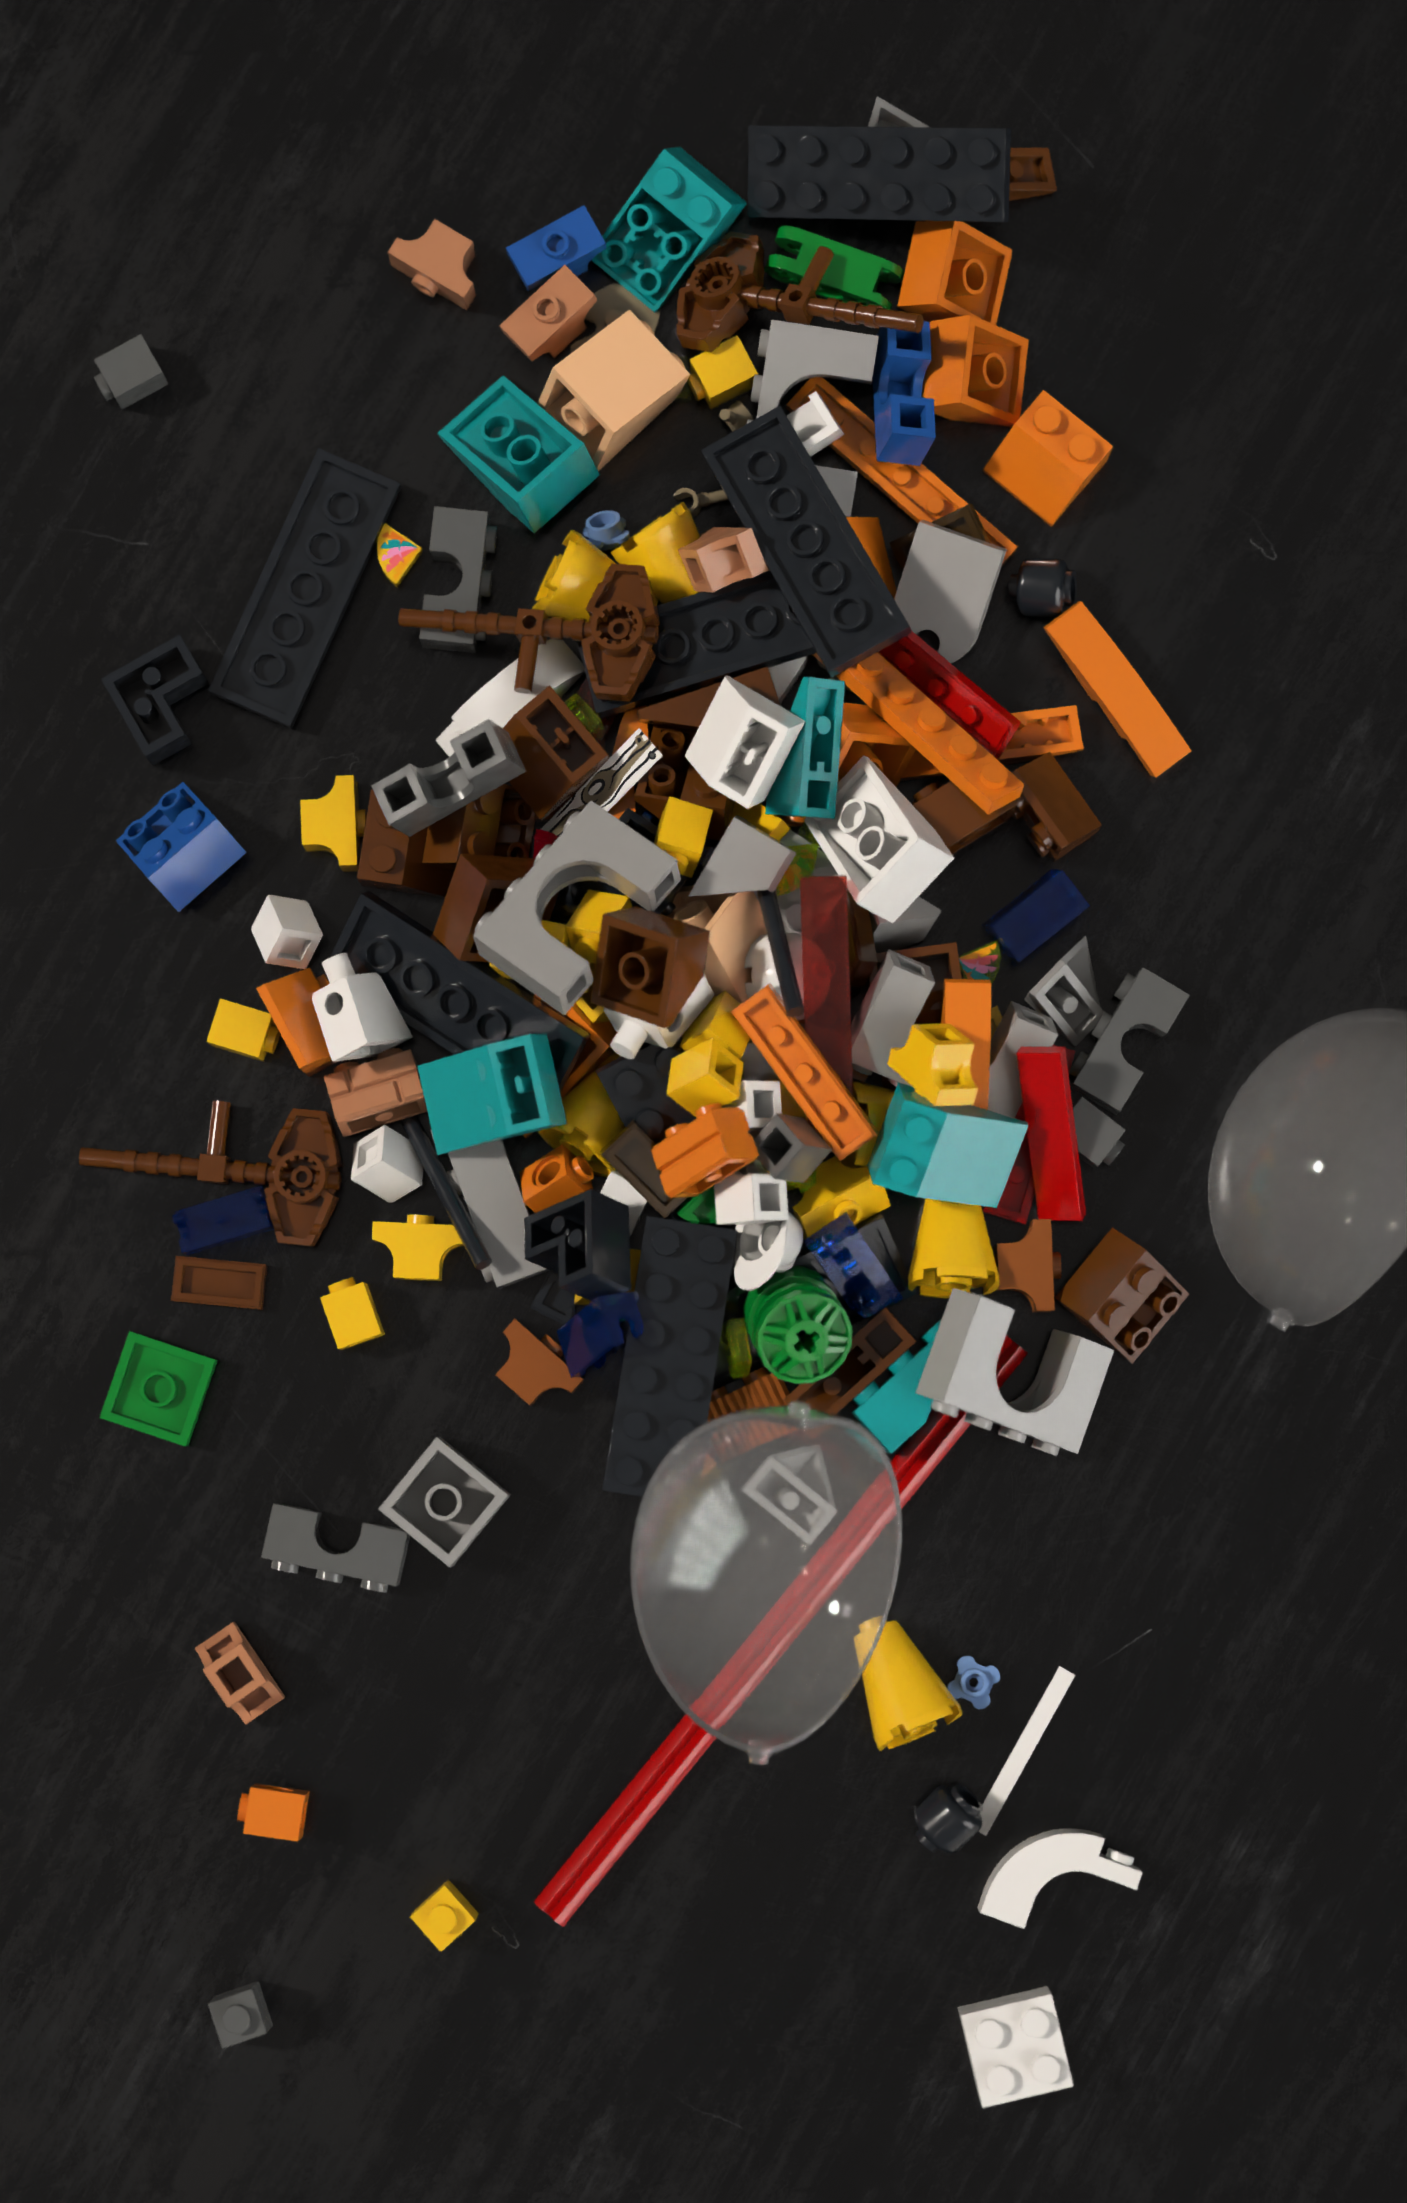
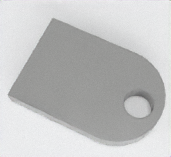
(948, 586)

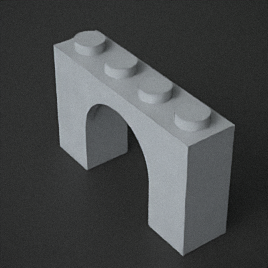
(806, 352)
(589, 849)
(893, 1007)
(963, 1377)

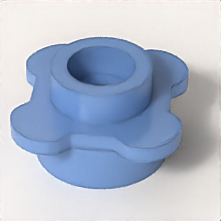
(606, 530)
(970, 1669)

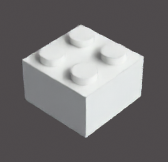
(1015, 2046)

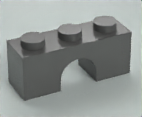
(463, 540)
(423, 796)
(1145, 1004)
(295, 1542)

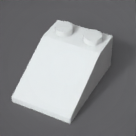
(879, 842)

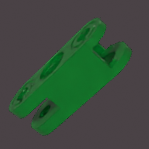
(849, 277)

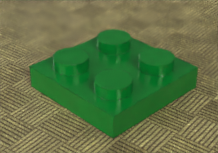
(158, 1389)

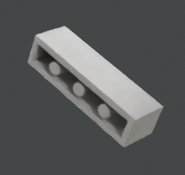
(495, 1208)

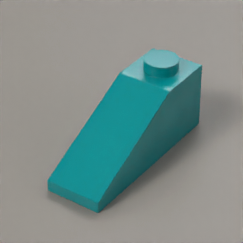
(810, 772)

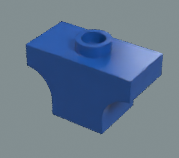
(567, 242)

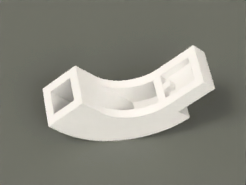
(499, 702)
(1042, 1857)

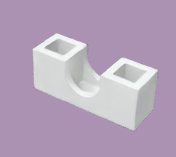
(751, 1192)

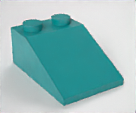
(520, 453)
(945, 1150)

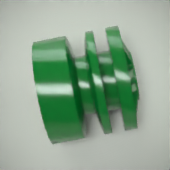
(788, 1305)

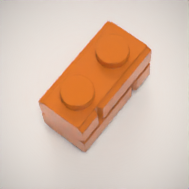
(704, 1151)

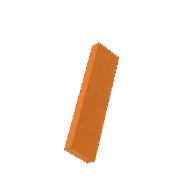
(805, 1072)

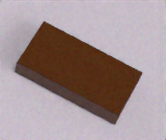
(219, 1282)

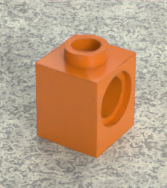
(555, 1179)
(274, 1811)

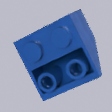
(180, 846)

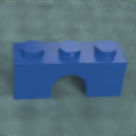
(901, 414)

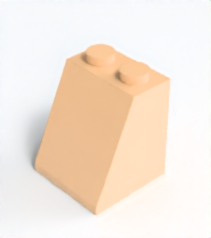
(613, 386)
(733, 925)

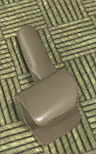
(735, 415)
(700, 500)

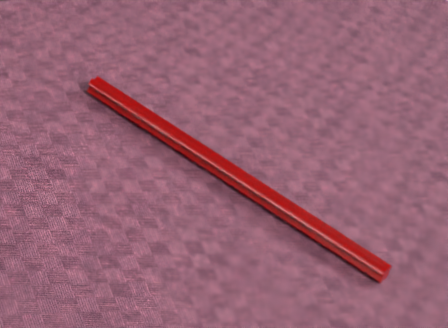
(689, 1740)

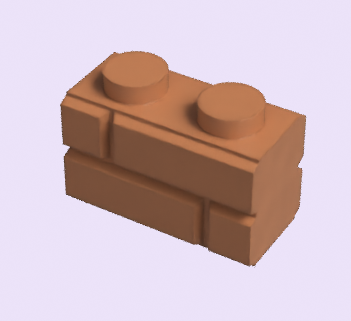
(375, 1091)

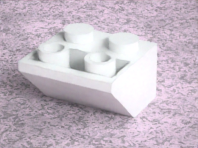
(743, 743)

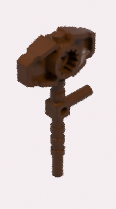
(731, 280)
(614, 640)
(299, 1178)

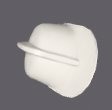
(765, 1250)

